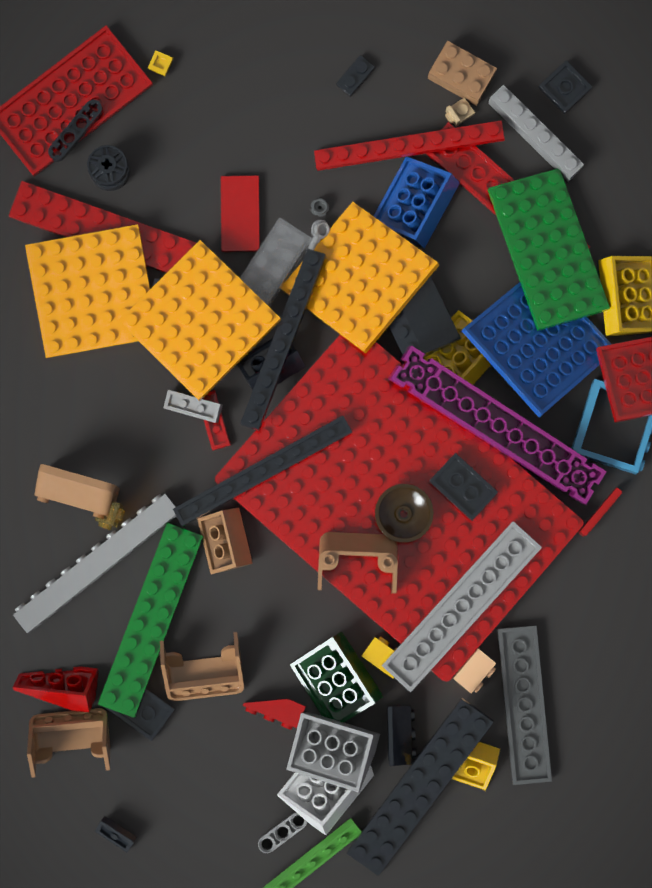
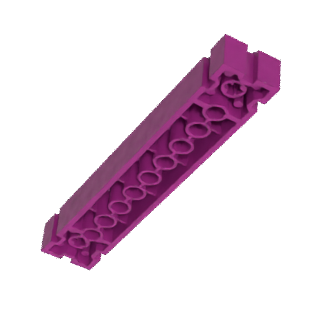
(497, 425)

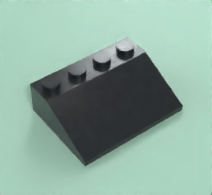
(424, 322)

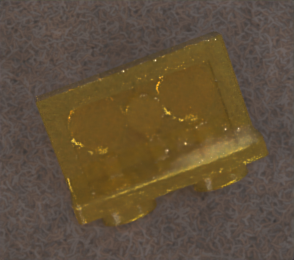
(115, 515)

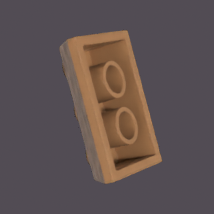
(225, 540)

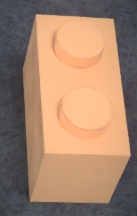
(474, 671)

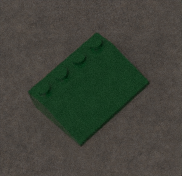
(336, 679)

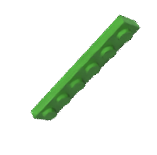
(316, 856)

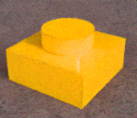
(160, 63)

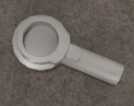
(319, 230)

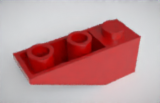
(282, 710)

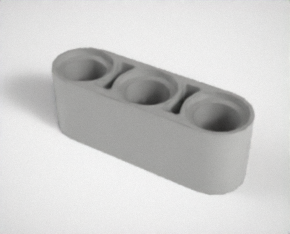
(275, 838)

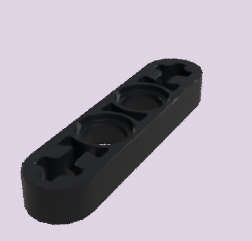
(78, 132)

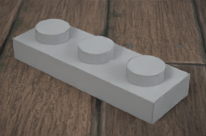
(192, 406)

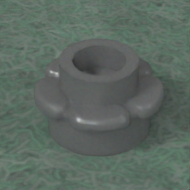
(320, 212)

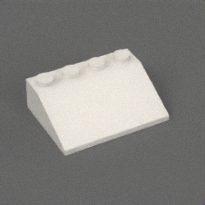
(319, 801)

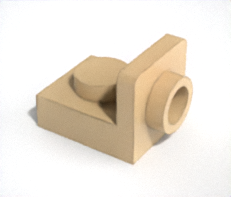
(459, 112)

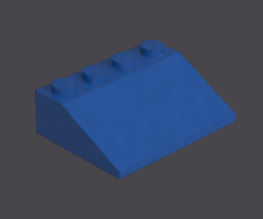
(416, 200)

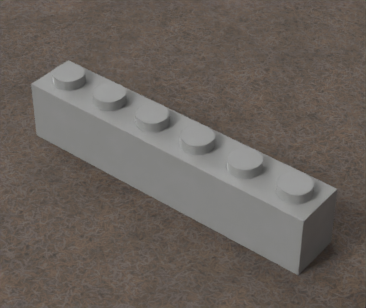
(535, 133)

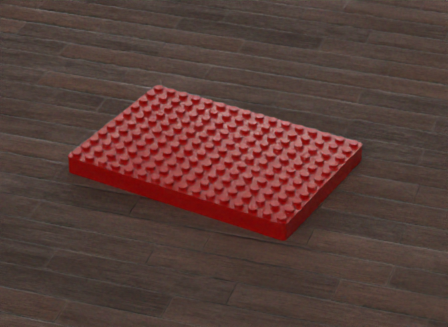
(393, 444)

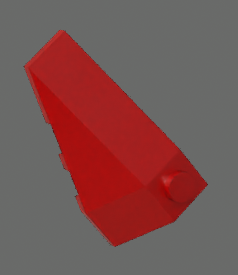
(66, 689)

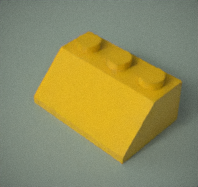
(478, 766)

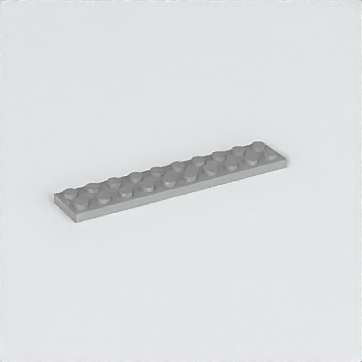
(461, 606)

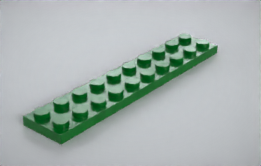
(150, 620)

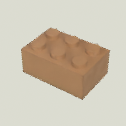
(462, 73)

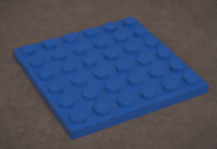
(533, 362)

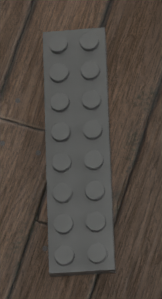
(524, 705)

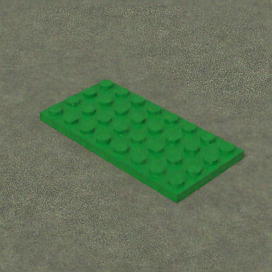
(548, 249)

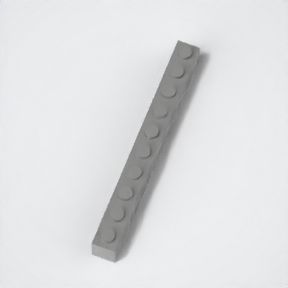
(96, 564)

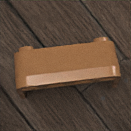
(75, 490)
(358, 544)
(203, 676)
(68, 732)

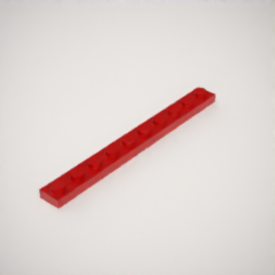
(409, 145)

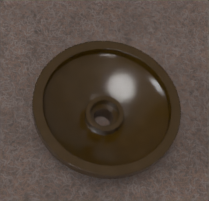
(418, 510)

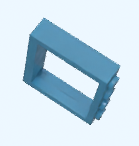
(582, 428)

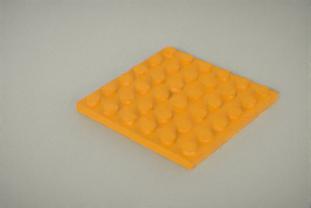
(365, 277)
(86, 288)
(200, 320)

